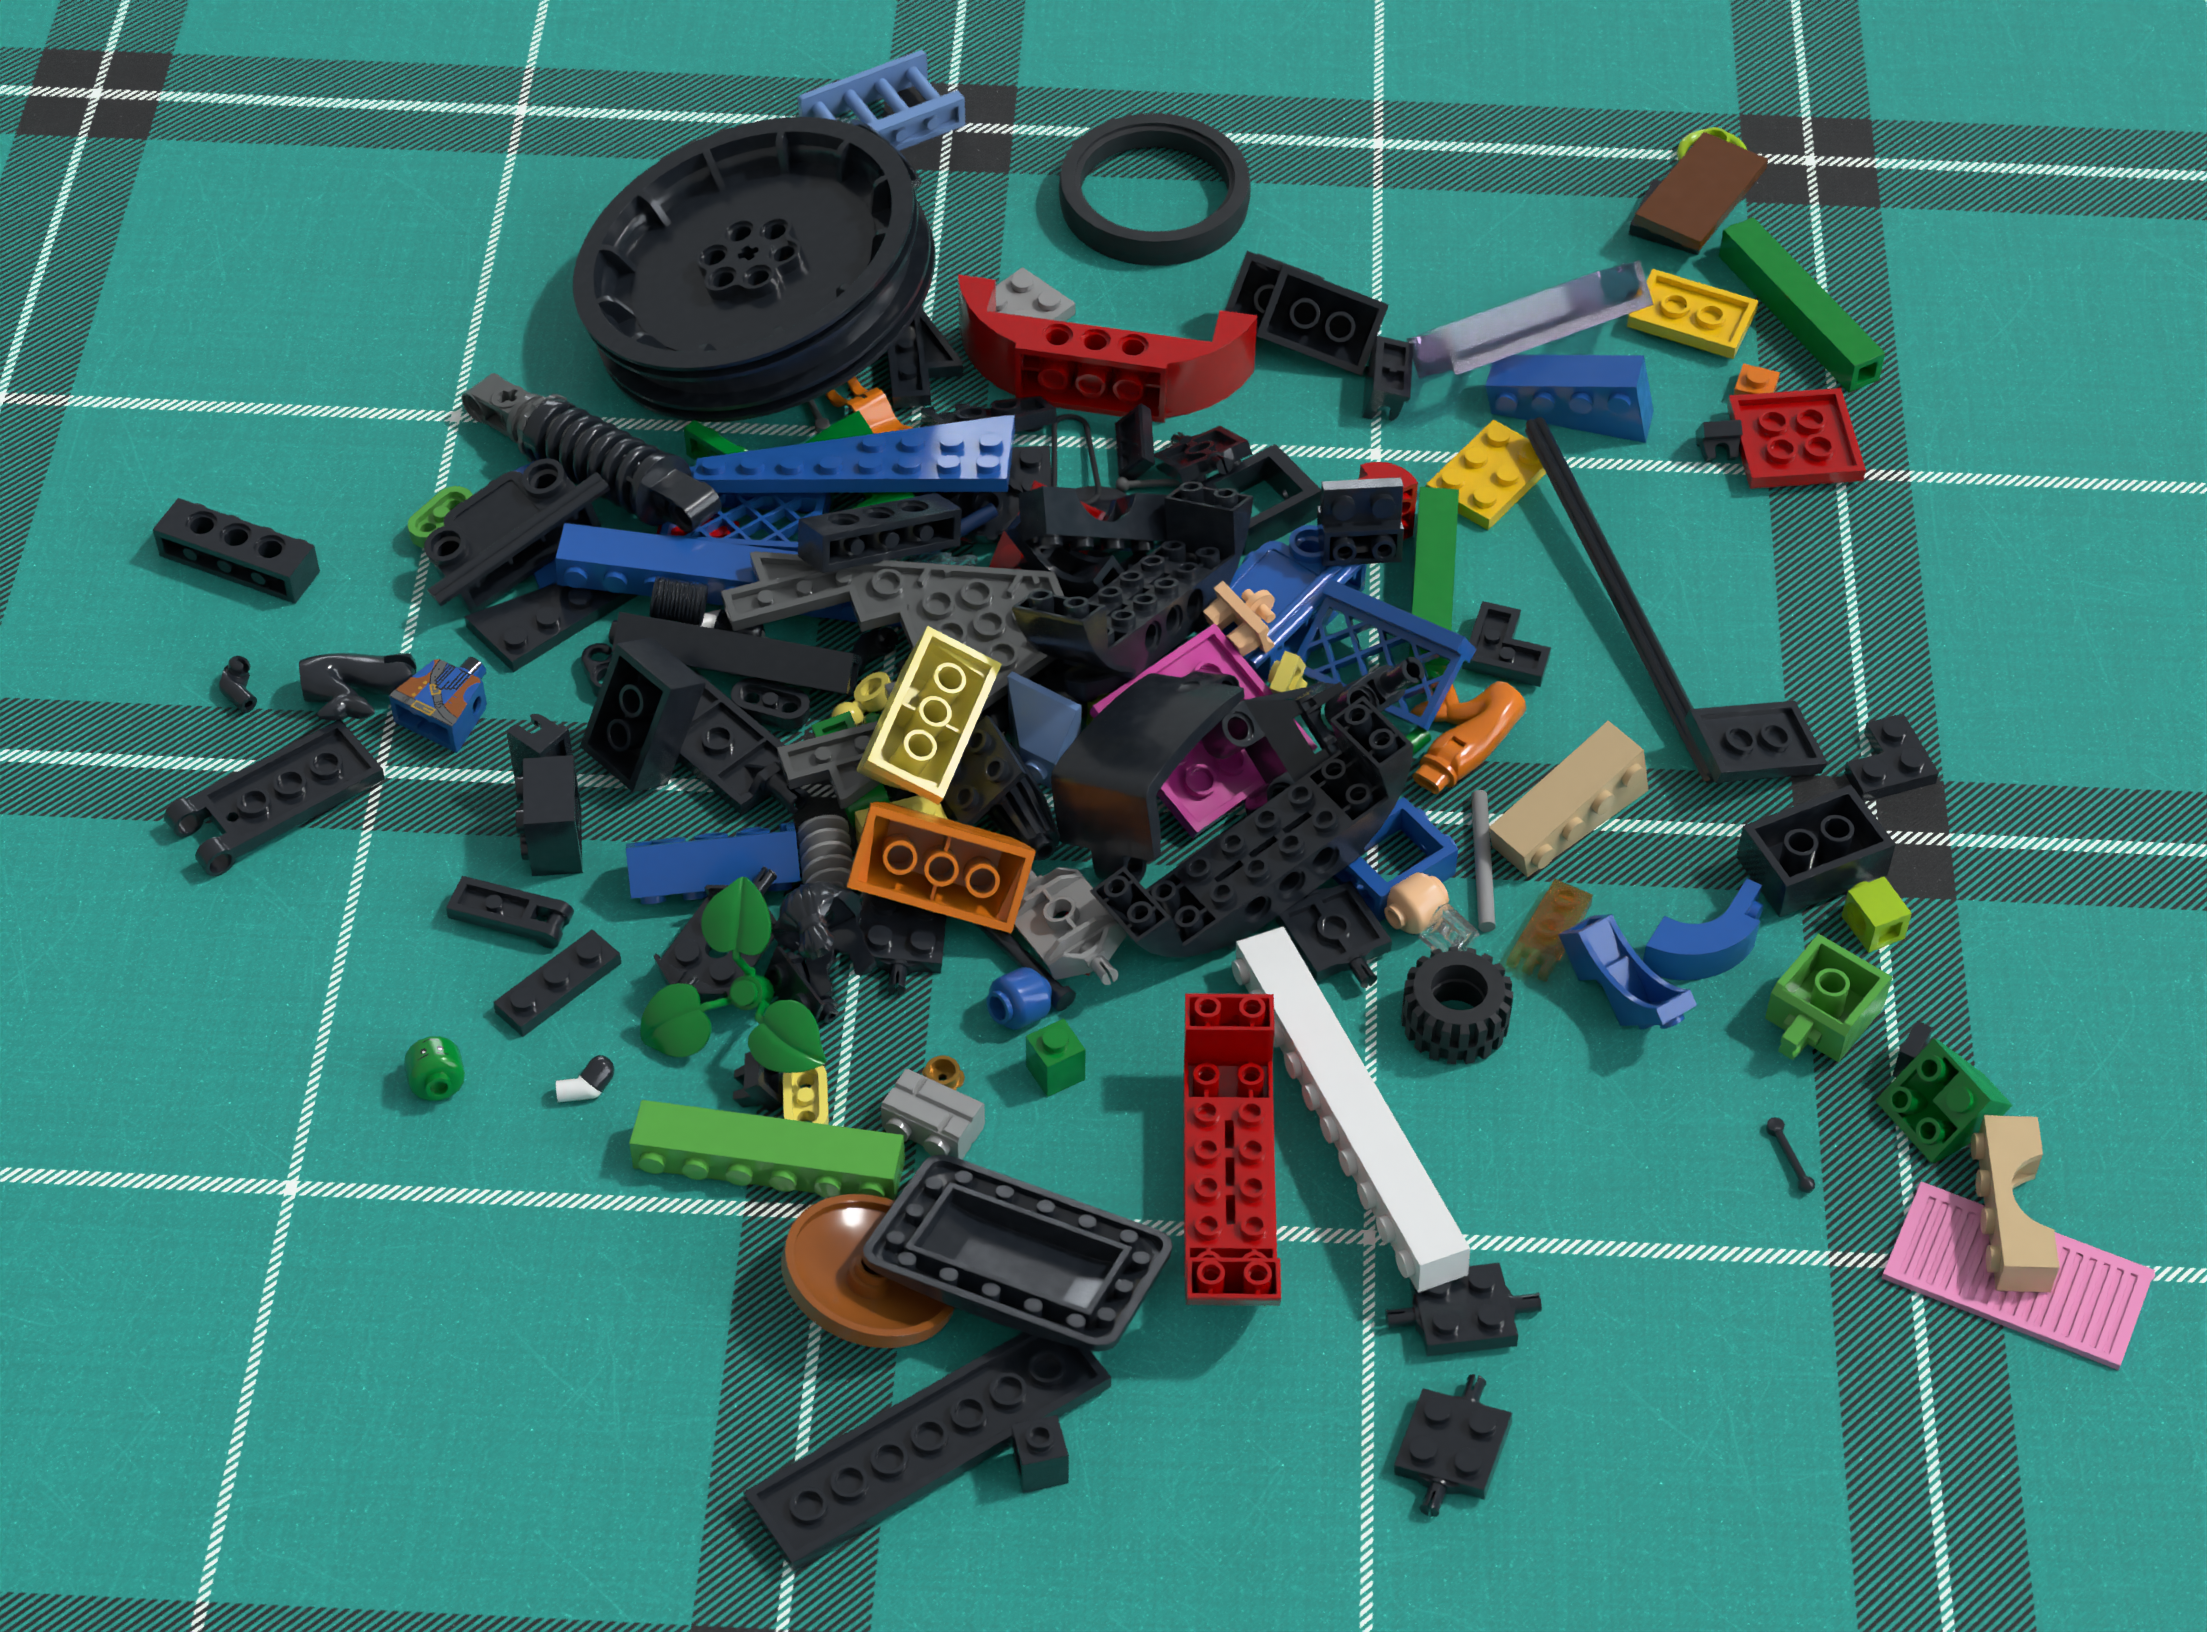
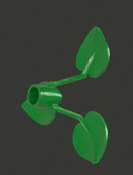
(787, 1032)

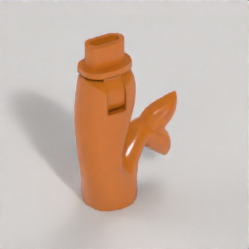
(1479, 731)

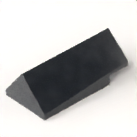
(1307, 312)

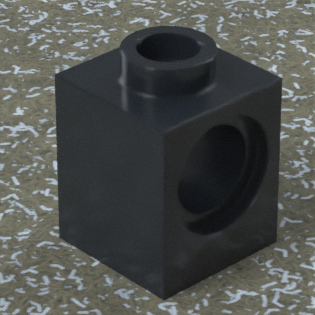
(1040, 1454)

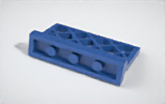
(746, 503)
(1390, 621)

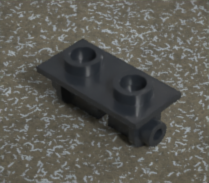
(791, 982)

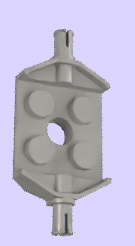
(1076, 942)

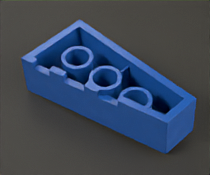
(1575, 392)

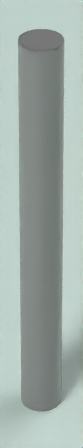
(1483, 861)

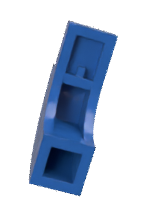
(1706, 948)

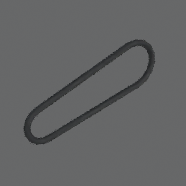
(1090, 449)

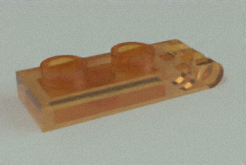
(1540, 943)

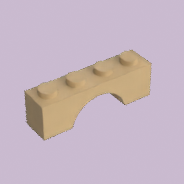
(2020, 1249)

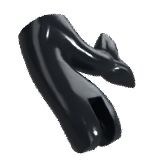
(330, 675)

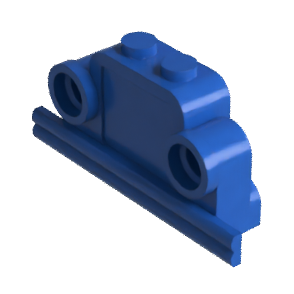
(1296, 581)

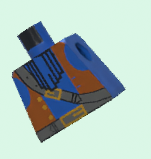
(442, 701)

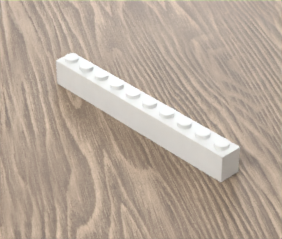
(1353, 1114)

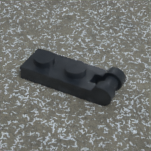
(509, 911)

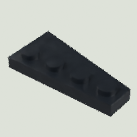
(540, 620)

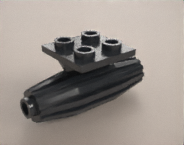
(999, 783)

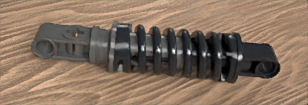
(639, 474)

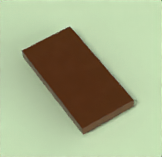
(1700, 191)

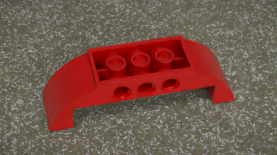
(1103, 366)
(1229, 1151)

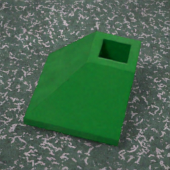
(1941, 1101)

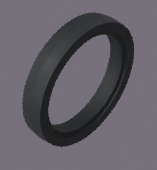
(1154, 247)

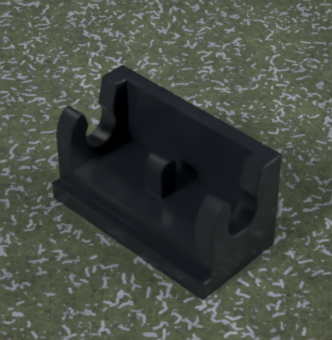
(1387, 377)
(547, 742)

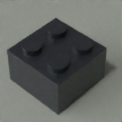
(550, 816)

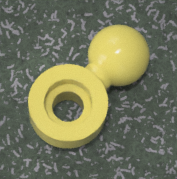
(868, 697)

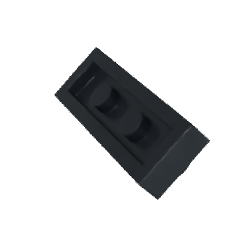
(557, 983)

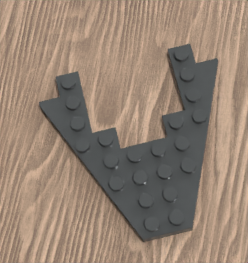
(956, 600)

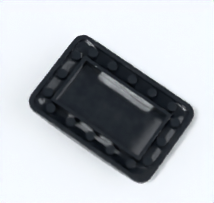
(1017, 1254)

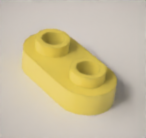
(806, 1102)

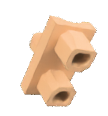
(1251, 629)

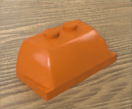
(941, 866)

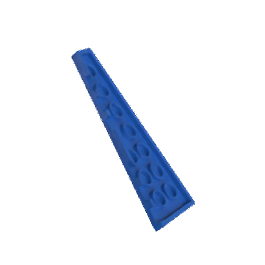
(921, 459)

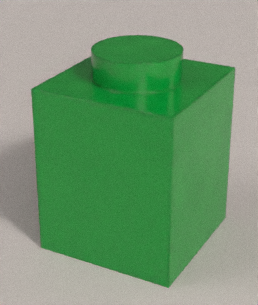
(1055, 1057)

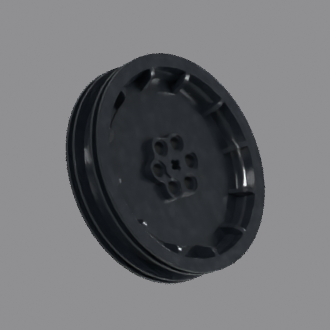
(755, 269)

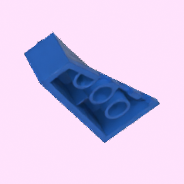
(712, 858)

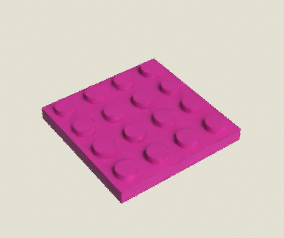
(1202, 786)

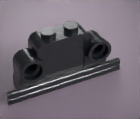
(507, 532)

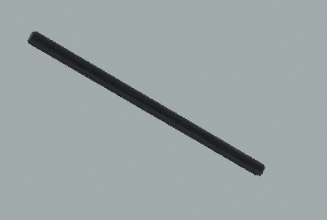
(1616, 584)

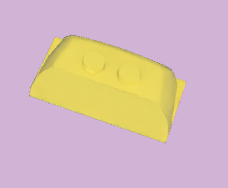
(929, 716)

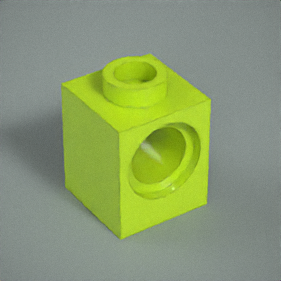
(1876, 914)

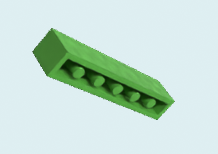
(766, 1151)

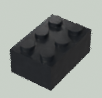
(642, 714)
(1815, 850)

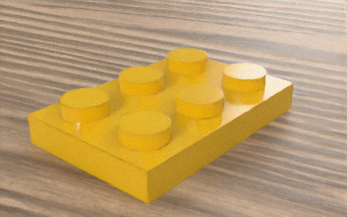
(1694, 314)
(1491, 473)

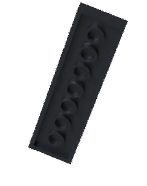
(920, 1444)

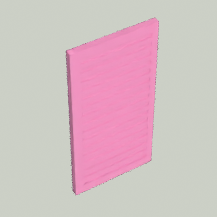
(2085, 1312)

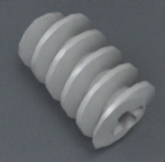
(825, 850)

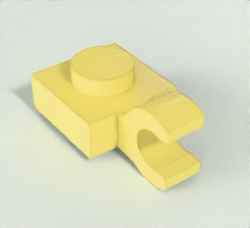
(1287, 674)

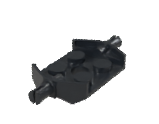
(688, 956)

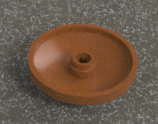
(837, 1289)

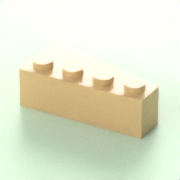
(1572, 800)

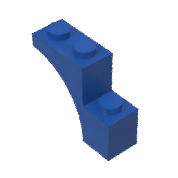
(1634, 991)

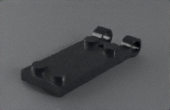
(275, 794)

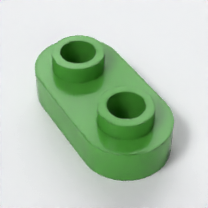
(432, 514)

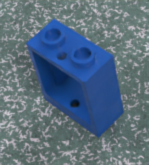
(1415, 823)

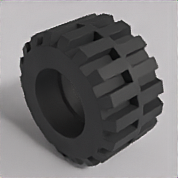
(1460, 978)

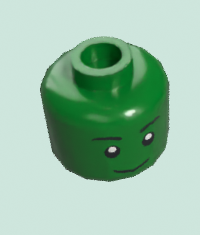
(433, 1064)

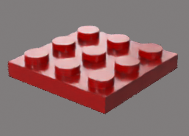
(1796, 438)

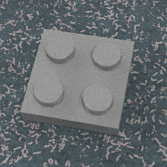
(1031, 297)

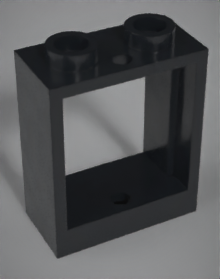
(1287, 479)

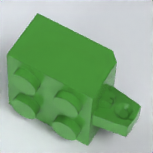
(1826, 1000)

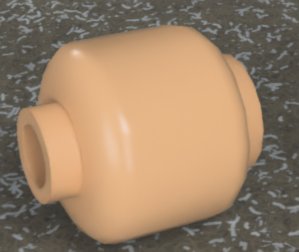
(1414, 902)

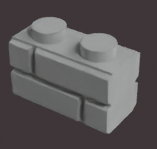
(932, 1115)

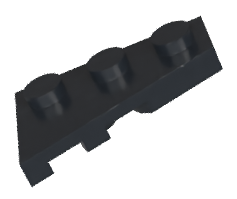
(1029, 413)

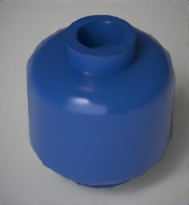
(1019, 998)

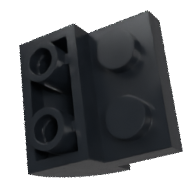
(1360, 521)

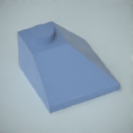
(1040, 725)

